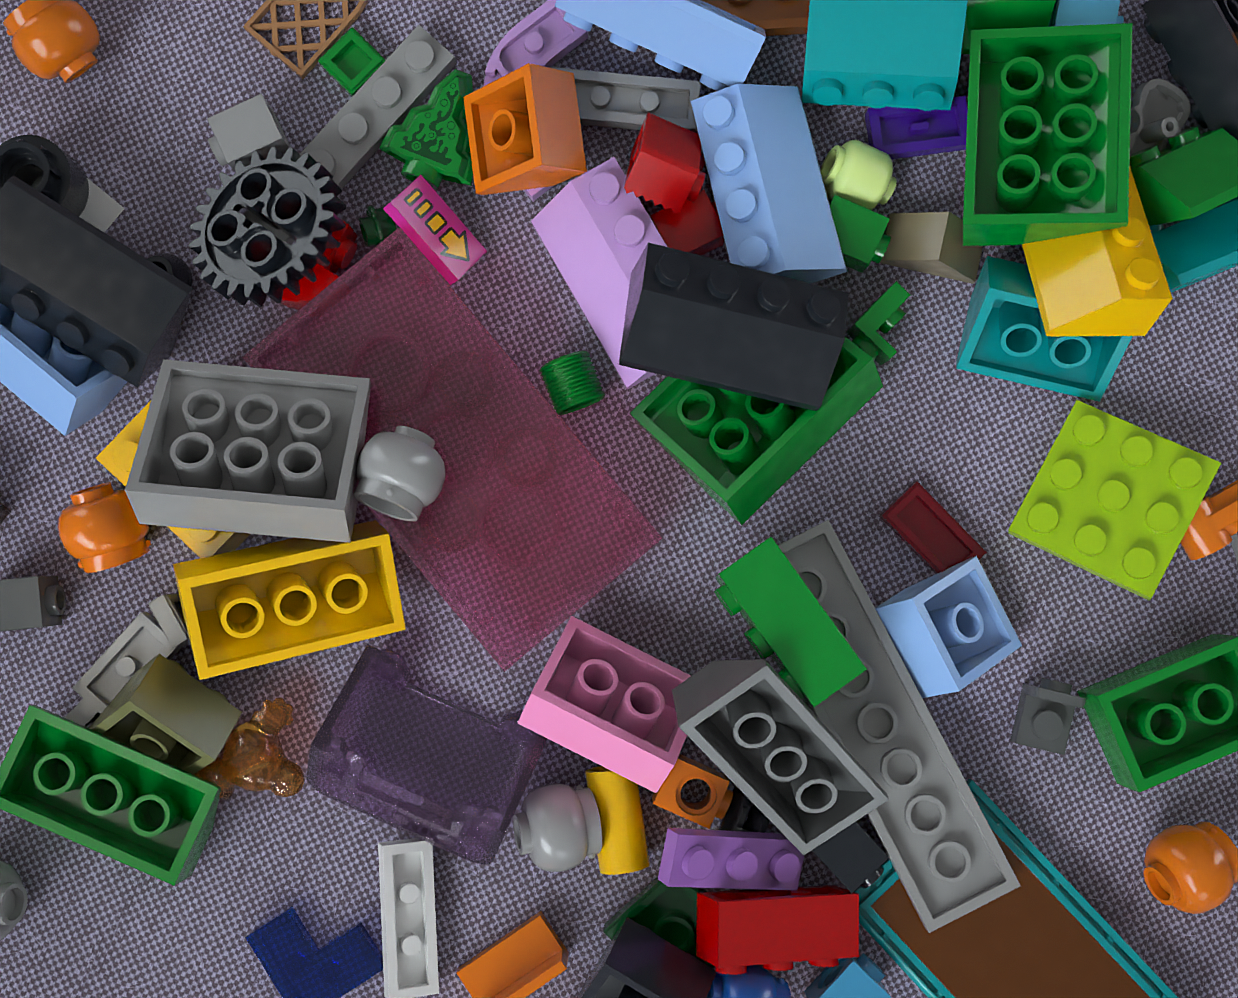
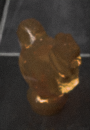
(256, 757)

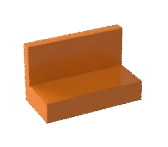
(516, 962)

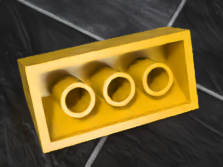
(1100, 279)
(288, 599)

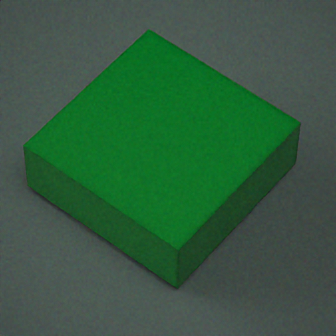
(351, 61)

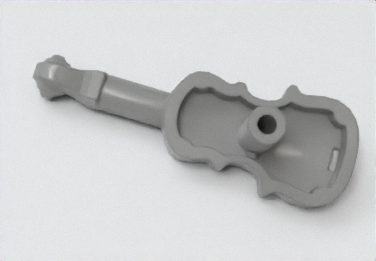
(1157, 114)

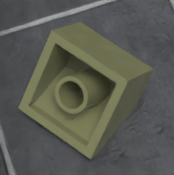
(169, 716)

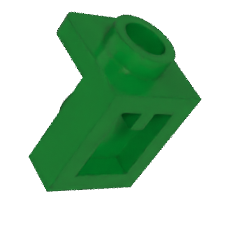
(883, 316)

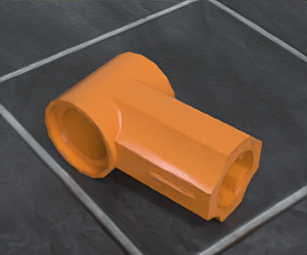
(1213, 523)

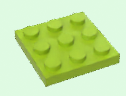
(1114, 499)

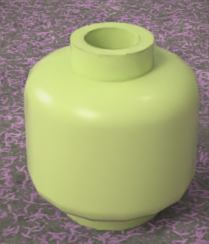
(859, 174)

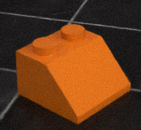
(525, 131)

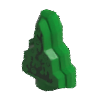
(435, 135)

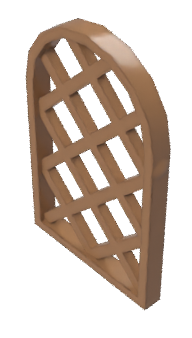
(325, 44)

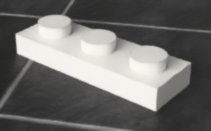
(408, 918)

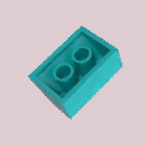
(883, 53)
(1198, 246)
(1009, 342)

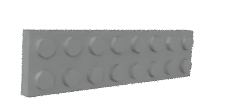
(931, 817)

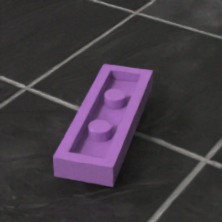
(729, 860)

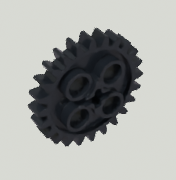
(245, 257)

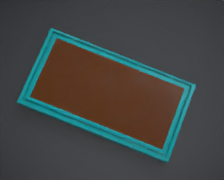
(1021, 945)

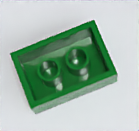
(788, 623)
(1168, 712)

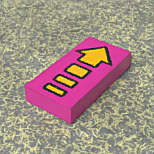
(435, 230)

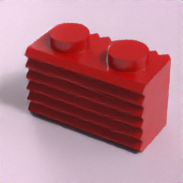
(665, 164)

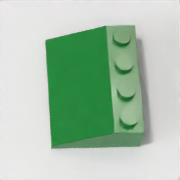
(1047, 133)
(747, 444)

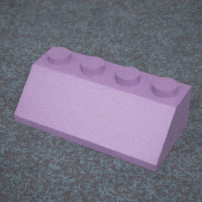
(595, 243)

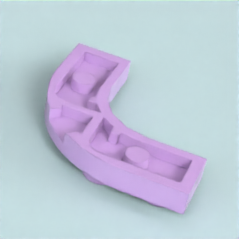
(539, 40)

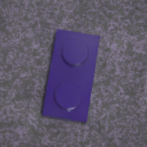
(917, 132)

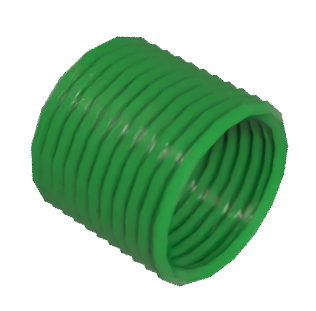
(572, 382)

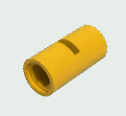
(621, 820)

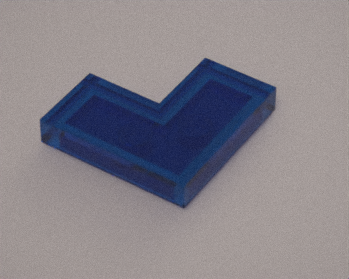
(307, 971)

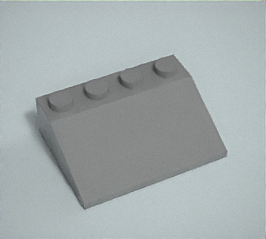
(251, 451)

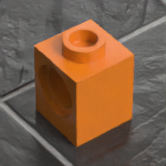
(703, 812)

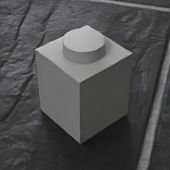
(246, 129)

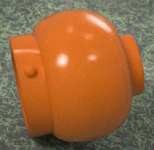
(53, 38)
(102, 529)
(1191, 867)

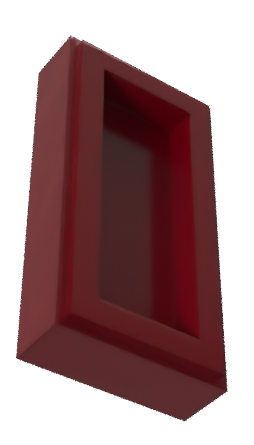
(930, 530)

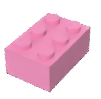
(608, 705)

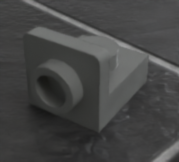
(1045, 716)

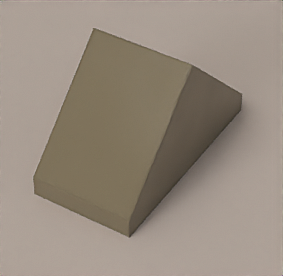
(931, 245)

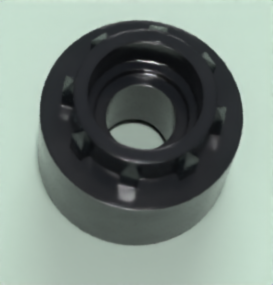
(36, 156)

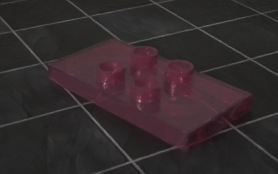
(524, 506)

